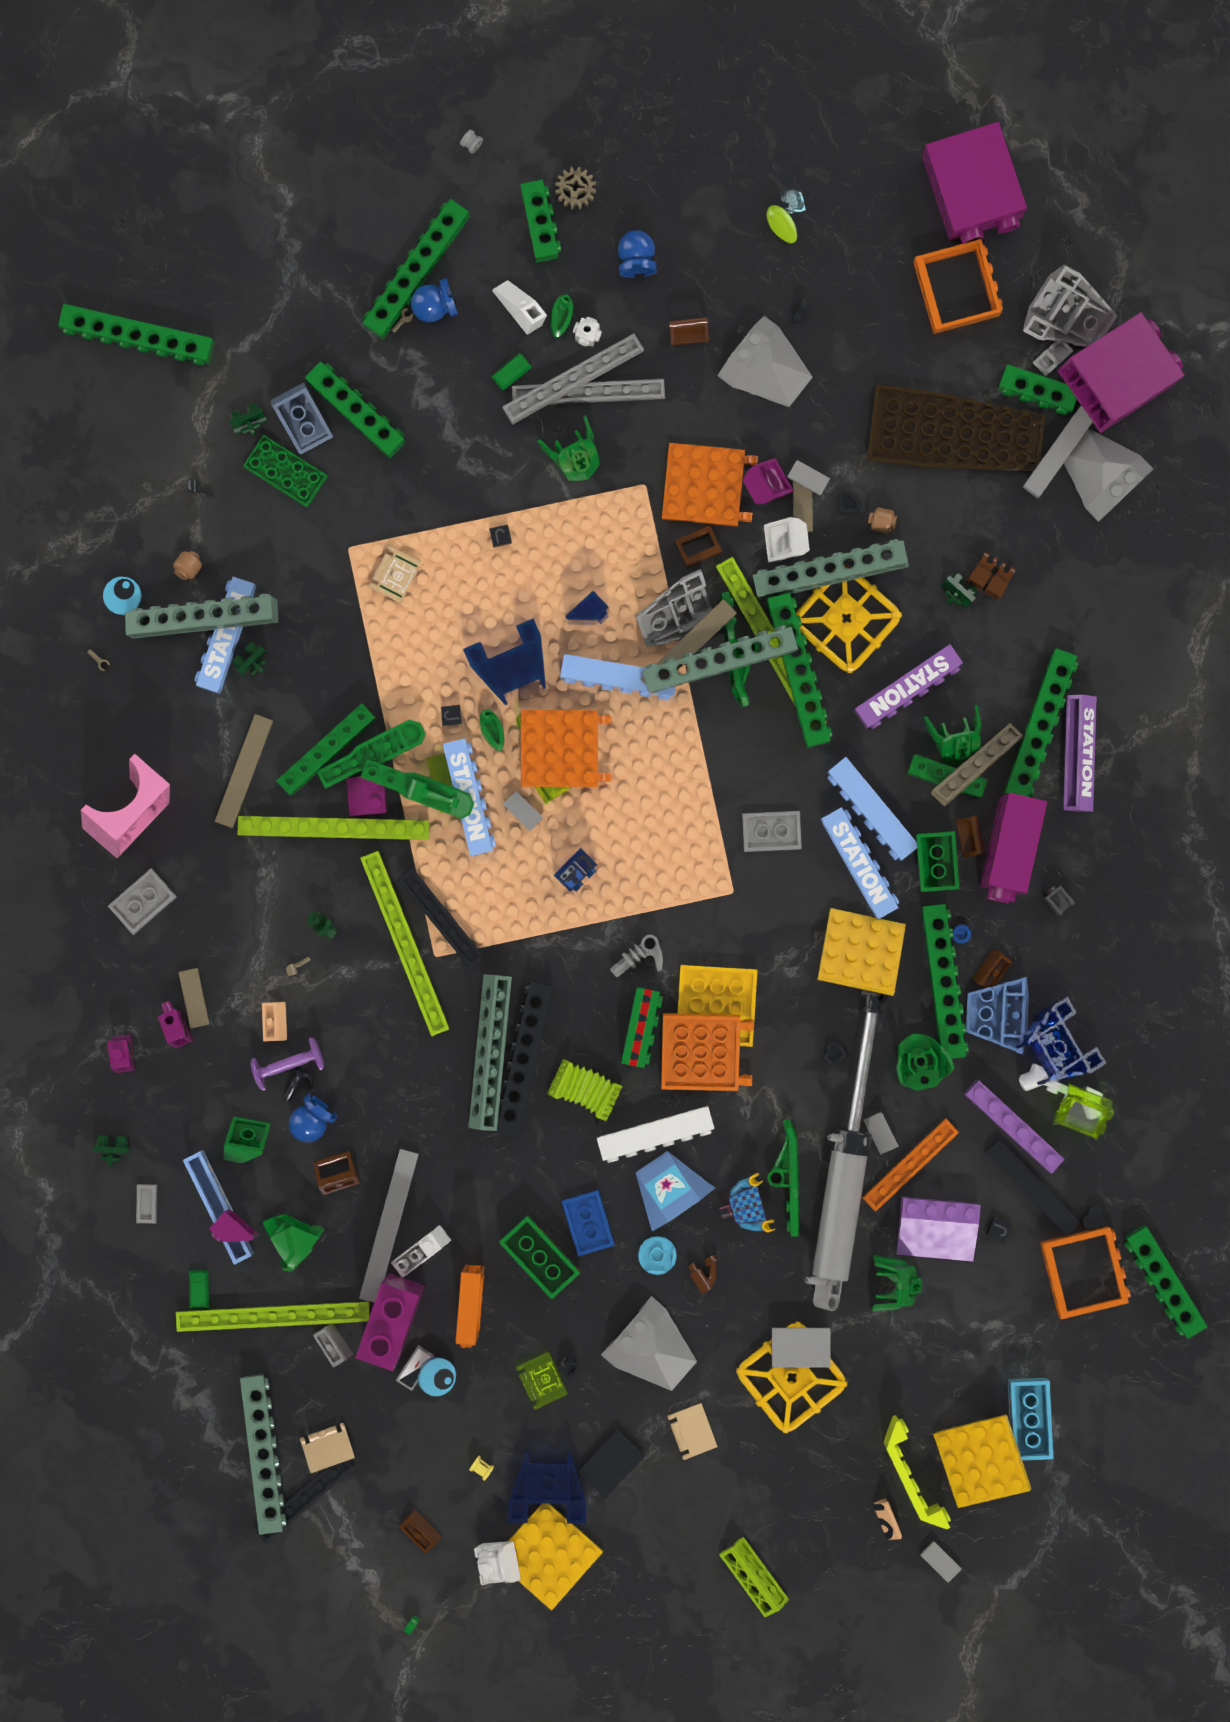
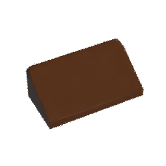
(992, 969)
(420, 1531)

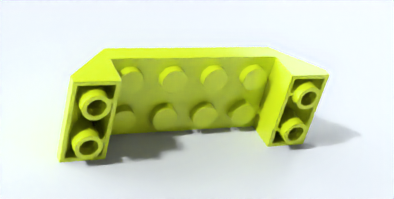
(934, 1514)

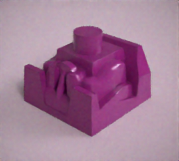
(767, 482)

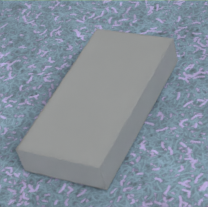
(808, 478)
(522, 810)
(146, 1203)
(940, 1561)

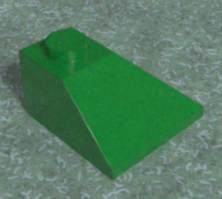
(245, 1139)

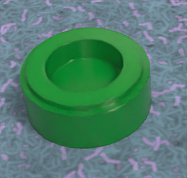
(412, 1625)

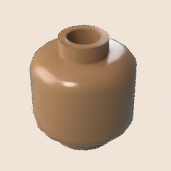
(882, 520)
(187, 565)

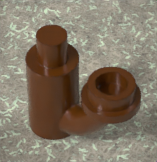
(701, 1281)

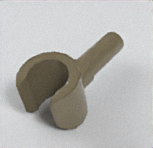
(403, 319)
(98, 659)
(291, 969)

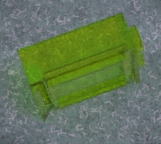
(1084, 1112)

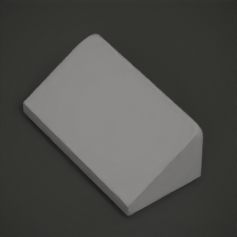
(880, 1133)
(333, 1344)

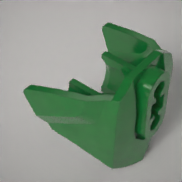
(577, 460)
(958, 747)
(935, 1065)
(291, 1239)
(905, 1279)

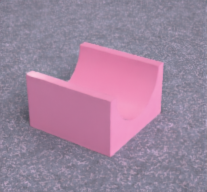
(120, 828)

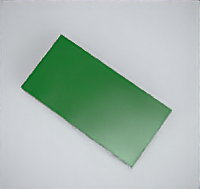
(285, 471)

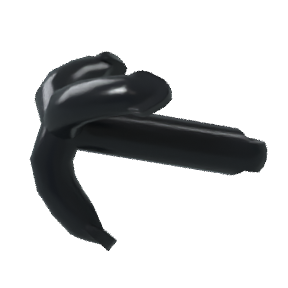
(300, 1074)

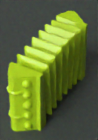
(585, 1088)

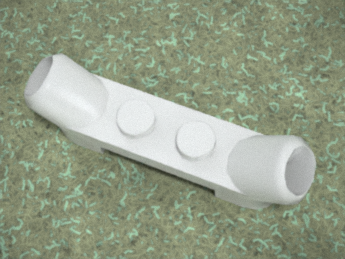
(1029, 1081)

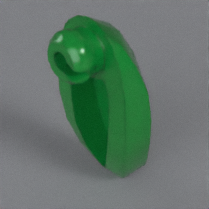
(561, 315)
(492, 729)

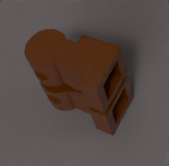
(995, 583)

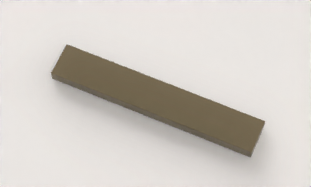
(699, 635)
(977, 764)
(244, 771)

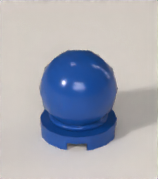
(636, 252)
(432, 302)
(310, 1120)

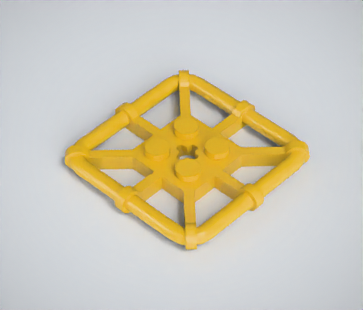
(848, 631)
(788, 1390)

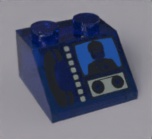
(588, 611)
(576, 870)

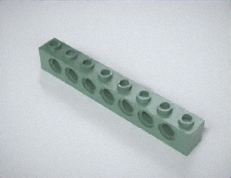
(840, 574)
(266, 614)
(782, 633)
(490, 1052)
(265, 1523)

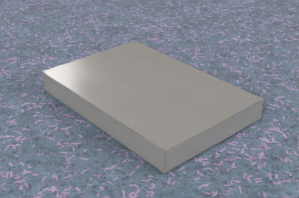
(771, 831)
(142, 901)
(800, 1347)

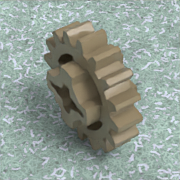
(582, 189)

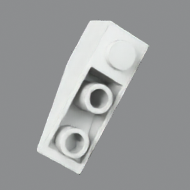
(520, 306)
(421, 1251)

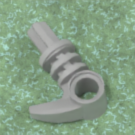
(636, 954)

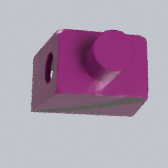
(177, 1032)
(121, 1054)

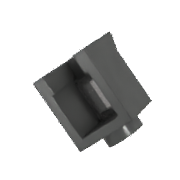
(1058, 899)

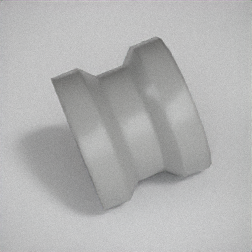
(471, 141)

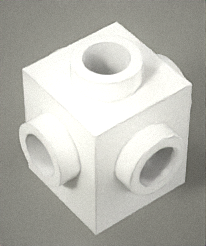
(587, 338)

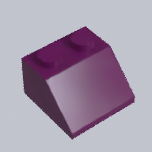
(366, 797)
(232, 1228)

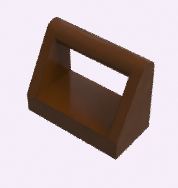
(688, 331)
(703, 555)
(969, 836)
(336, 1181)

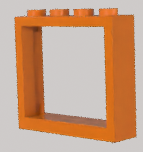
(928, 296)
(1115, 1256)
(470, 1305)

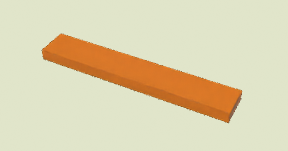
(910, 1164)

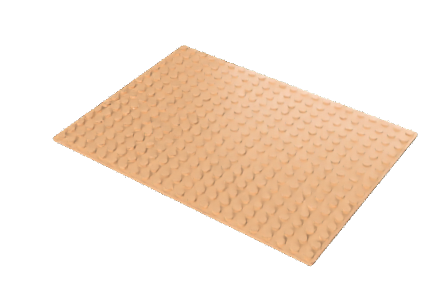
(645, 829)

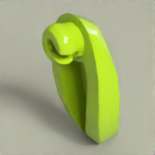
(781, 223)

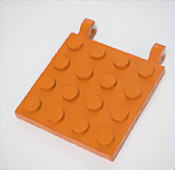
(705, 484)
(561, 748)
(703, 1052)

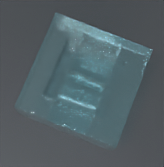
(795, 201)

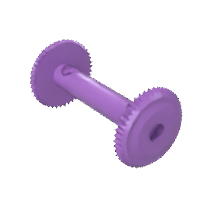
(286, 1064)

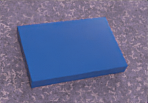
(588, 1223)

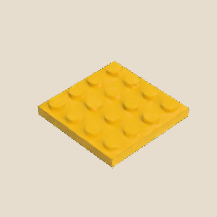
(861, 952)
(719, 992)
(982, 1461)
(552, 1554)

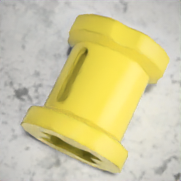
(481, 1468)

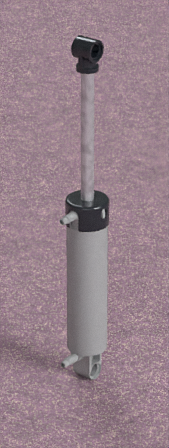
(845, 1179)

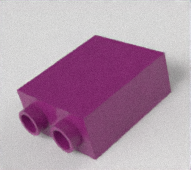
(974, 183)
(1121, 371)
(1012, 847)
(390, 1321)

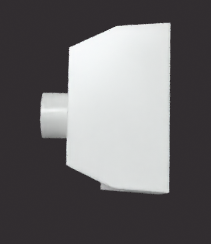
(786, 539)
(497, 1562)

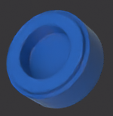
(961, 934)

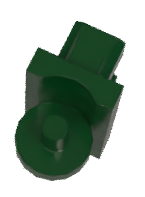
(248, 421)
(957, 592)
(256, 653)
(321, 924)
(121, 1147)

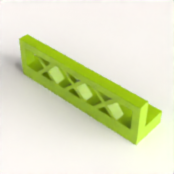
(756, 1576)

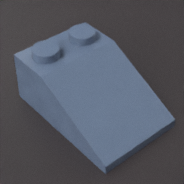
(301, 418)

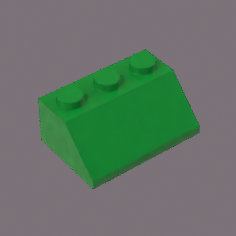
(937, 861)

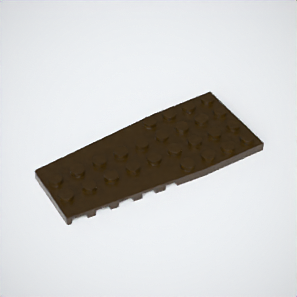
(952, 432)

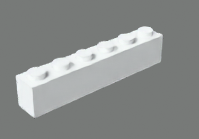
(655, 1133)

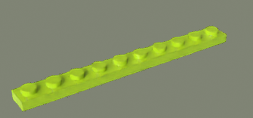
(757, 621)
(333, 827)
(405, 943)
(273, 1316)

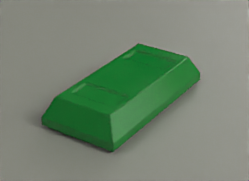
(511, 371)
(199, 1289)

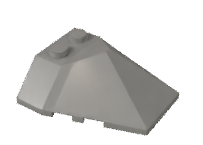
(1068, 310)
(766, 365)
(1104, 472)
(675, 611)
(652, 1347)

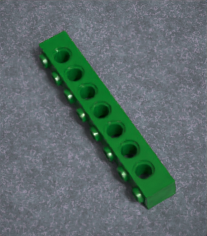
(448, 210)
(71, 315)
(1058, 659)
(811, 737)
(929, 914)

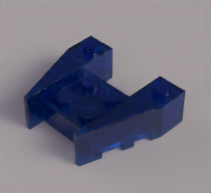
(511, 668)
(1057, 1047)
(548, 1485)

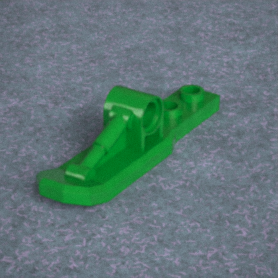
(737, 676)
(379, 749)
(421, 789)
(788, 1167)

